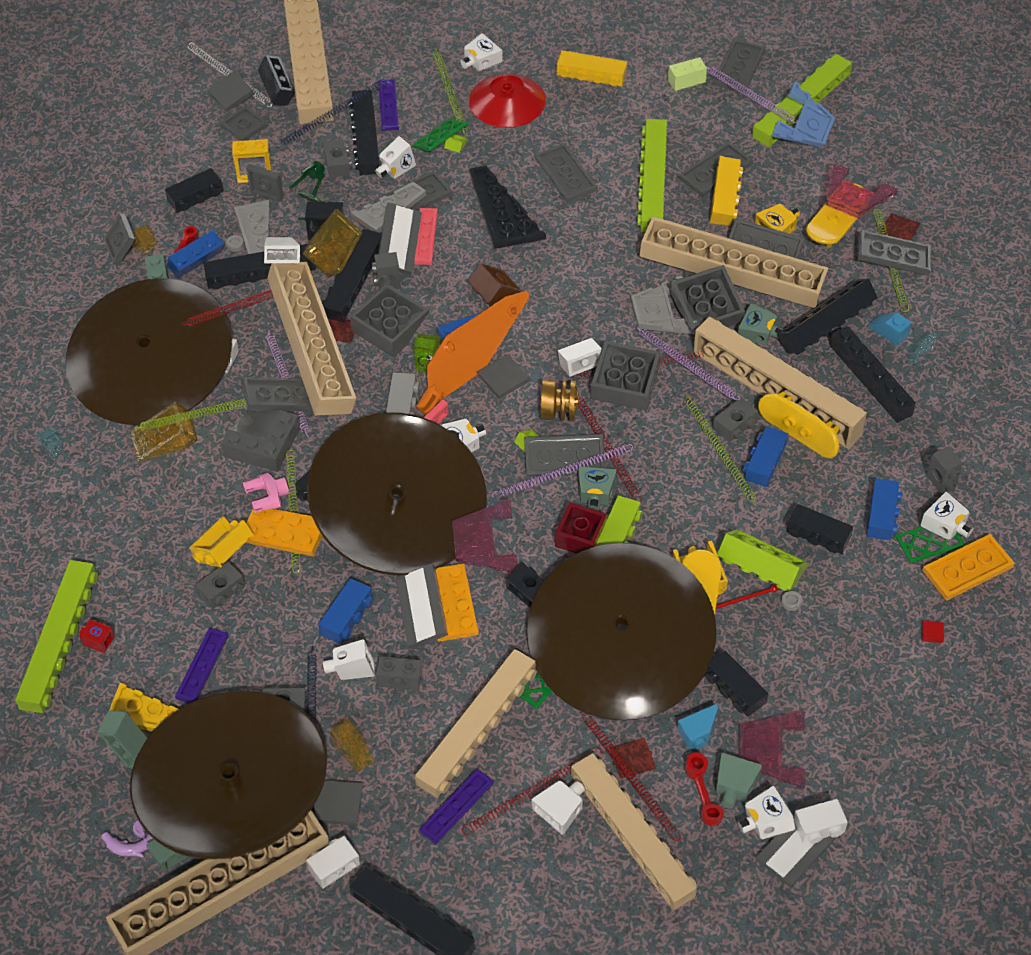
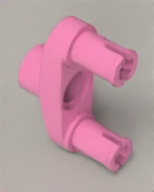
(274, 489)

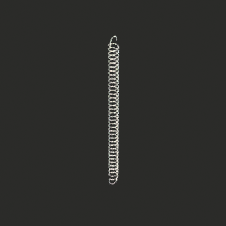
(226, 71)

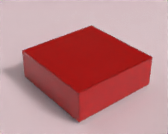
(933, 632)

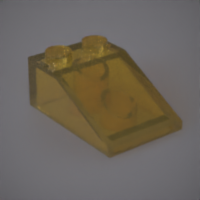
(333, 244)
(164, 439)

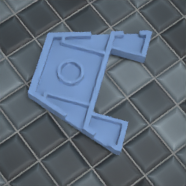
(813, 121)

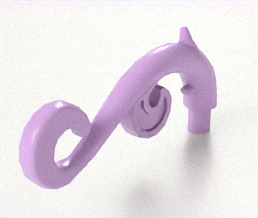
(123, 849)

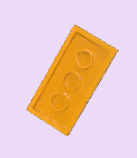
(284, 531)
(968, 567)
(456, 602)

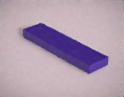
(388, 105)
(202, 666)
(456, 806)

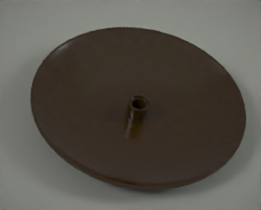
(133, 382)
(385, 457)
(628, 669)
(228, 775)

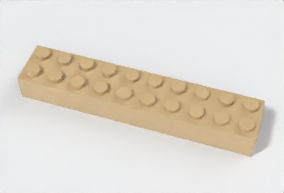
(308, 60)
(745, 264)
(311, 339)
(770, 374)
(210, 890)

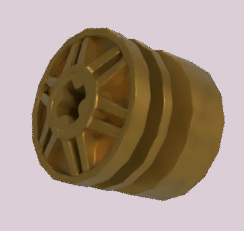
(558, 400)

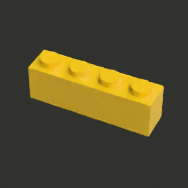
(592, 68)
(725, 191)

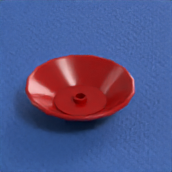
(507, 100)

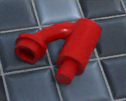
(189, 237)

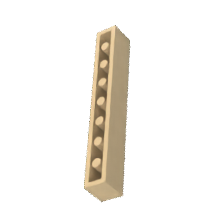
(476, 724)
(634, 832)

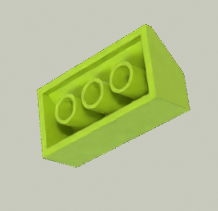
(762, 559)

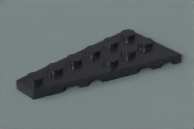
(503, 215)

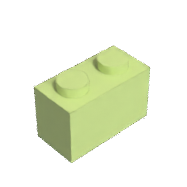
(687, 74)

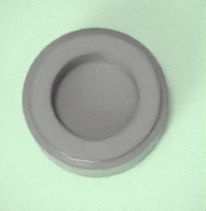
(234, 243)
(791, 600)

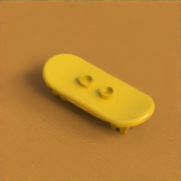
(829, 225)
(800, 424)
(707, 570)

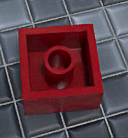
(579, 528)

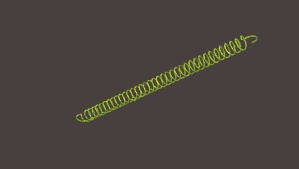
(450, 86)
(890, 267)
(141, 427)
(724, 451)
(292, 500)

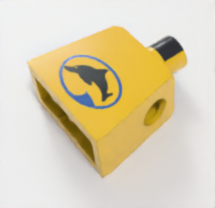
(778, 218)

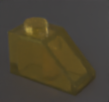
(144, 239)
(351, 746)

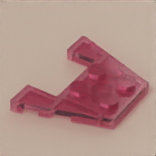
(852, 198)
(475, 538)
(762, 744)

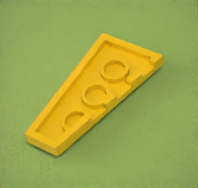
(143, 710)

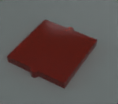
(900, 227)
(342, 331)
(636, 755)

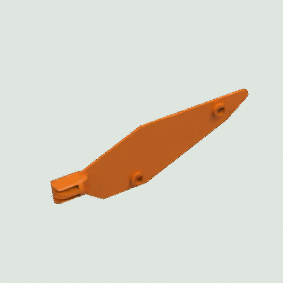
(469, 349)

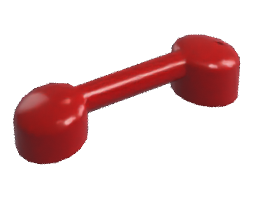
(711, 813)

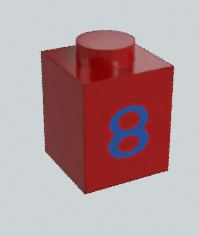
(96, 636)

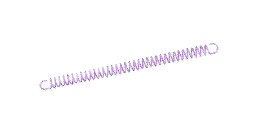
(746, 94)
(687, 366)
(283, 373)
(562, 471)

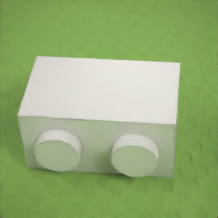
(579, 357)
(820, 821)
(333, 861)

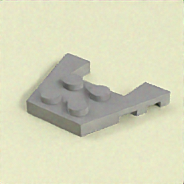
(655, 312)

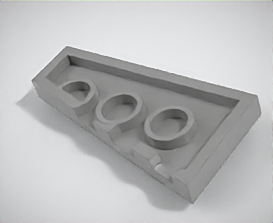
(373, 215)
(254, 225)

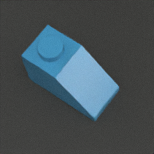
(892, 327)
(698, 727)

